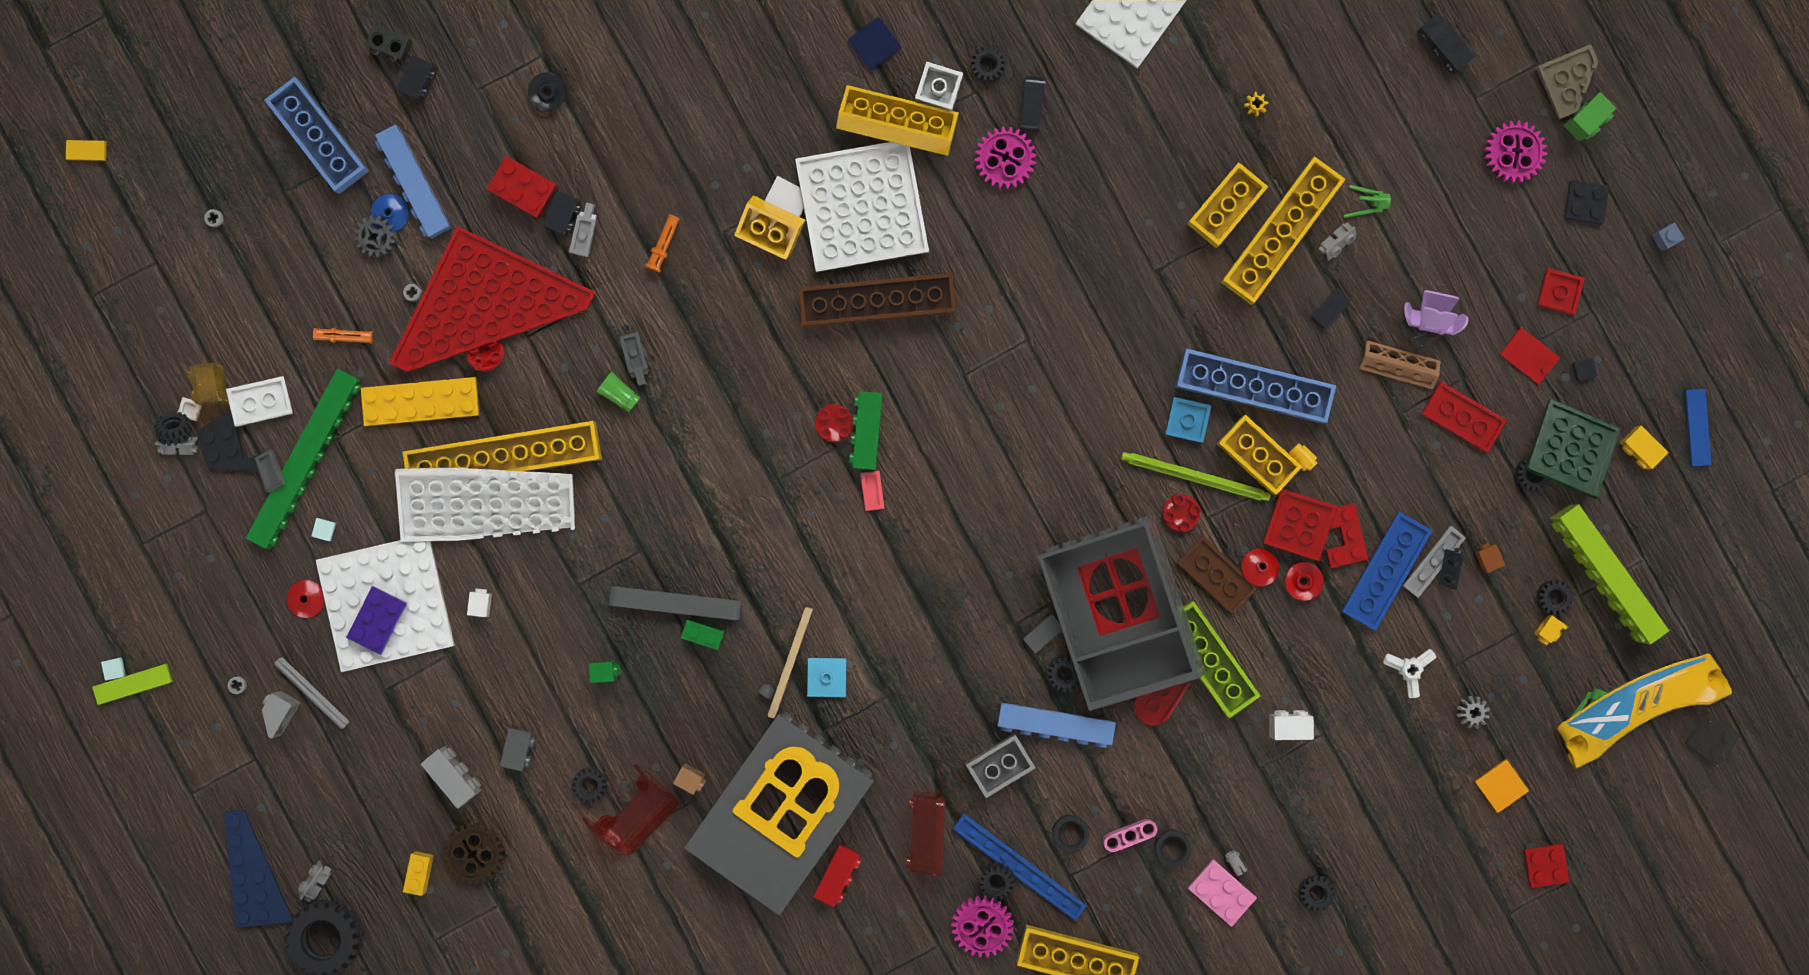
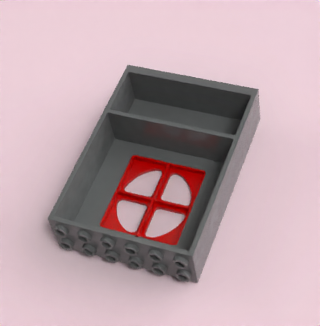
(1130, 656)

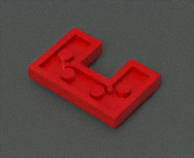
(1354, 546)

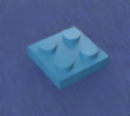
(1188, 420)

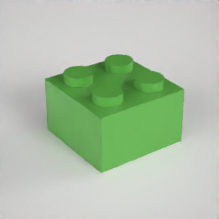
(1590, 116)

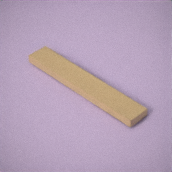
(790, 662)

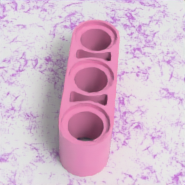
(1120, 835)

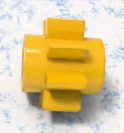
(1259, 100)

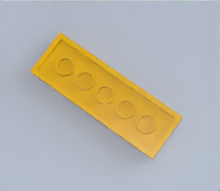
(420, 401)

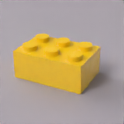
(769, 227)

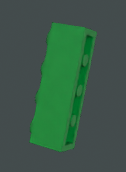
(867, 430)

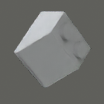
(278, 712)

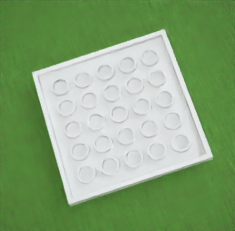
(862, 205)
(401, 570)

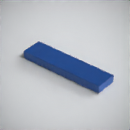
(1697, 427)

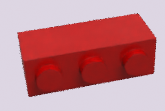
(837, 875)

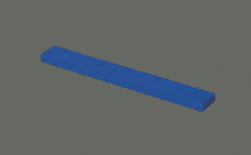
(1021, 867)

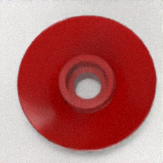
(1252, 571)
(1313, 577)
(314, 595)

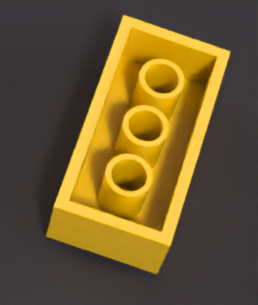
(1227, 205)
(1259, 455)

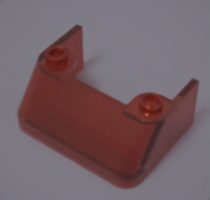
(638, 818)
(927, 833)

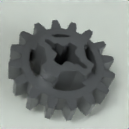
(379, 243)

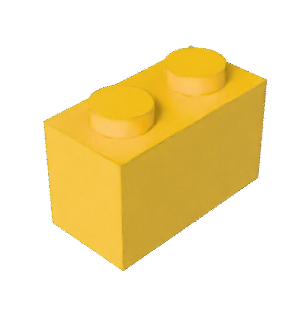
(1643, 448)
(418, 873)

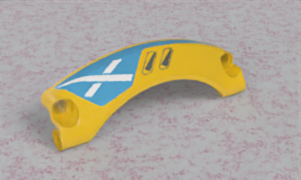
(1630, 705)

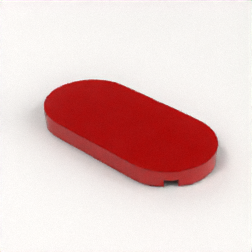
(1158, 705)

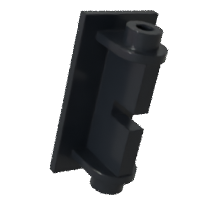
(1451, 568)

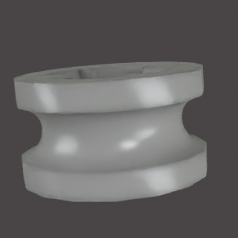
(219, 221)
(416, 297)
(235, 690)

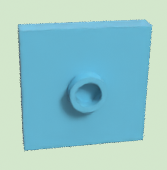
(826, 677)

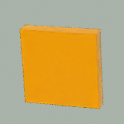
(1501, 786)

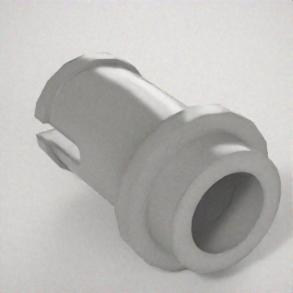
(1235, 862)

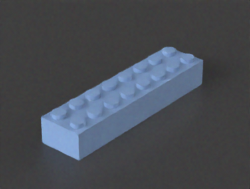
(1255, 386)

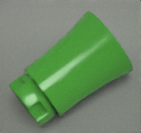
(618, 392)

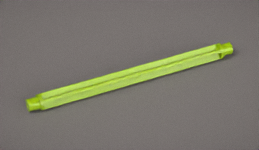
(1195, 476)

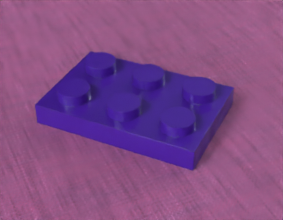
(376, 620)

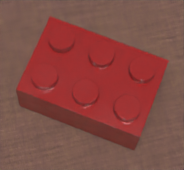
(522, 188)

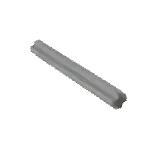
(311, 693)

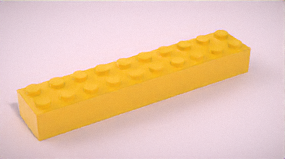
(515, 451)

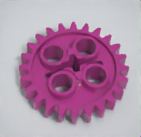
(1532, 154)
(997, 173)
(994, 939)

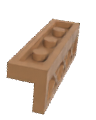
(1400, 368)

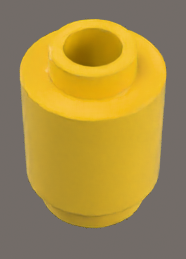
(1303, 456)

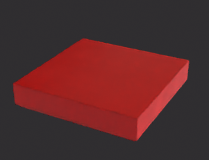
(1560, 291)

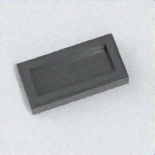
(269, 470)
(1043, 633)

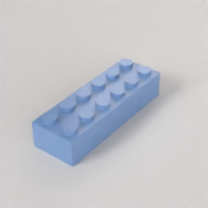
(316, 135)

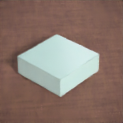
(323, 529)
(113, 669)

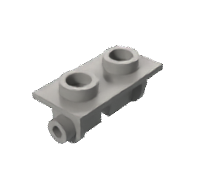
(1333, 247)
(186, 448)
(309, 888)

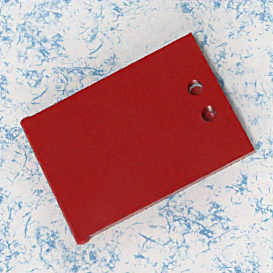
(1529, 356)

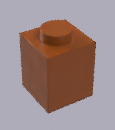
(1489, 557)

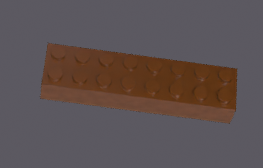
(877, 300)

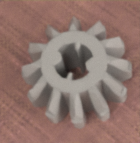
(1471, 705)

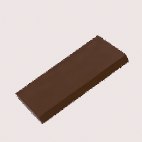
(1216, 575)

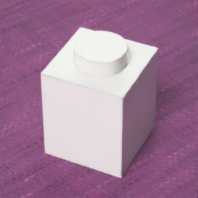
(479, 603)

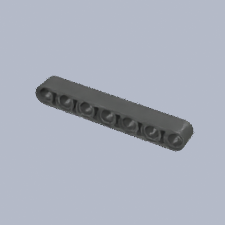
(674, 603)

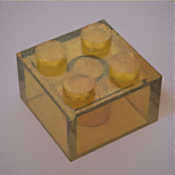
(208, 384)

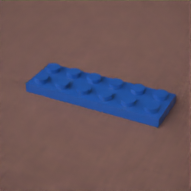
(1386, 571)

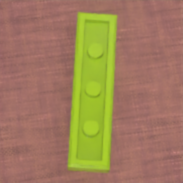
(132, 684)

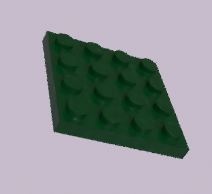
(1572, 449)

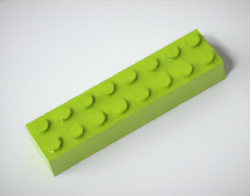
(1609, 574)

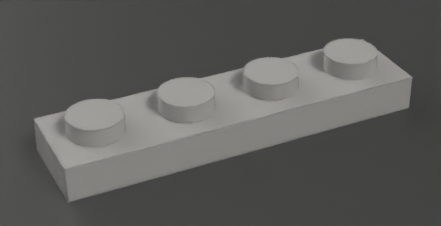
(1432, 562)

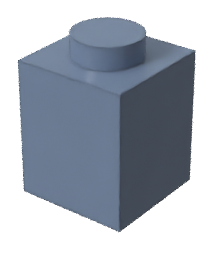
(1668, 236)

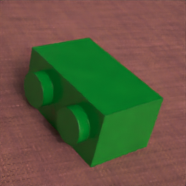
(703, 634)
(604, 671)

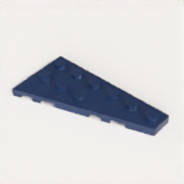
(253, 883)

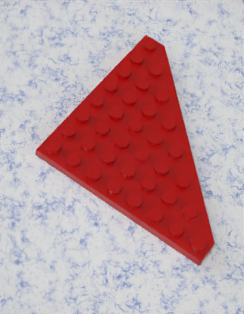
(481, 298)

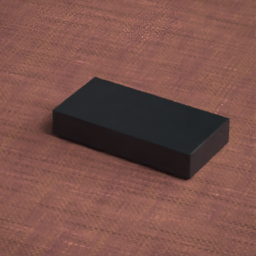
(1330, 308)

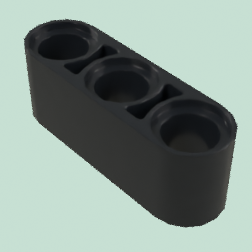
(1032, 104)

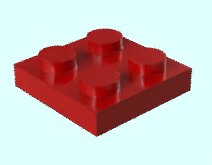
(1546, 865)

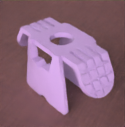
(1436, 314)

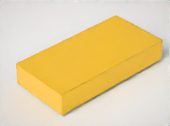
(86, 150)

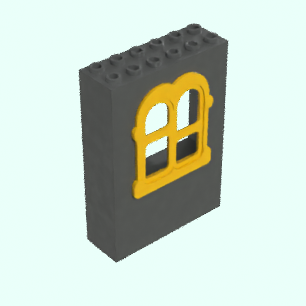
(753, 849)

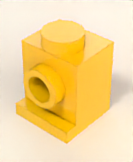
(1549, 630)

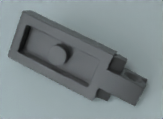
(635, 357)

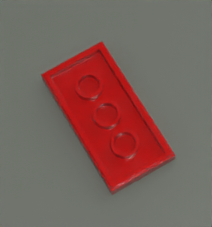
(1463, 417)

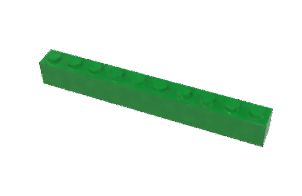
(304, 458)

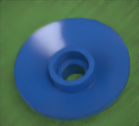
(399, 210)

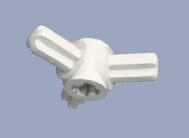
(1411, 678)

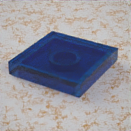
(874, 43)

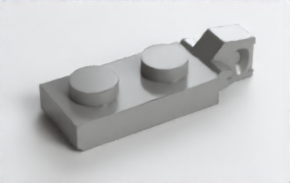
(583, 231)

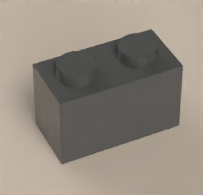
(517, 749)

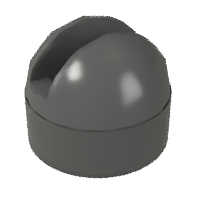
(766, 691)

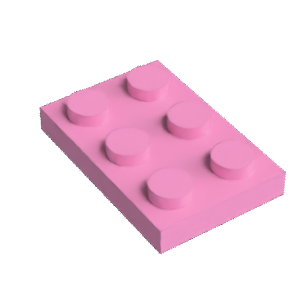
(1222, 892)

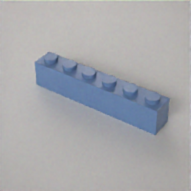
(413, 181)
(1056, 724)

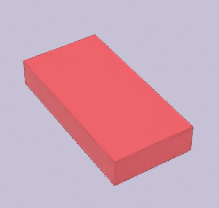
(872, 490)

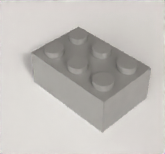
(1000, 765)
(451, 776)

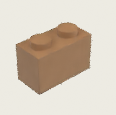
(690, 779)

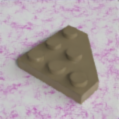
(1568, 79)

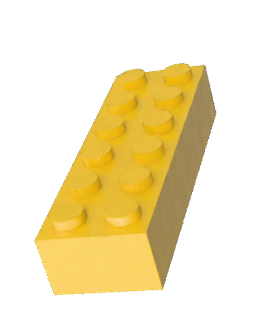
(897, 120)
(1069, 955)

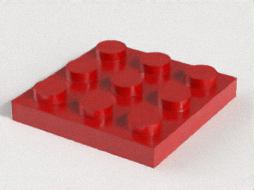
(1300, 525)

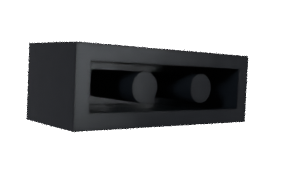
(1445, 44)

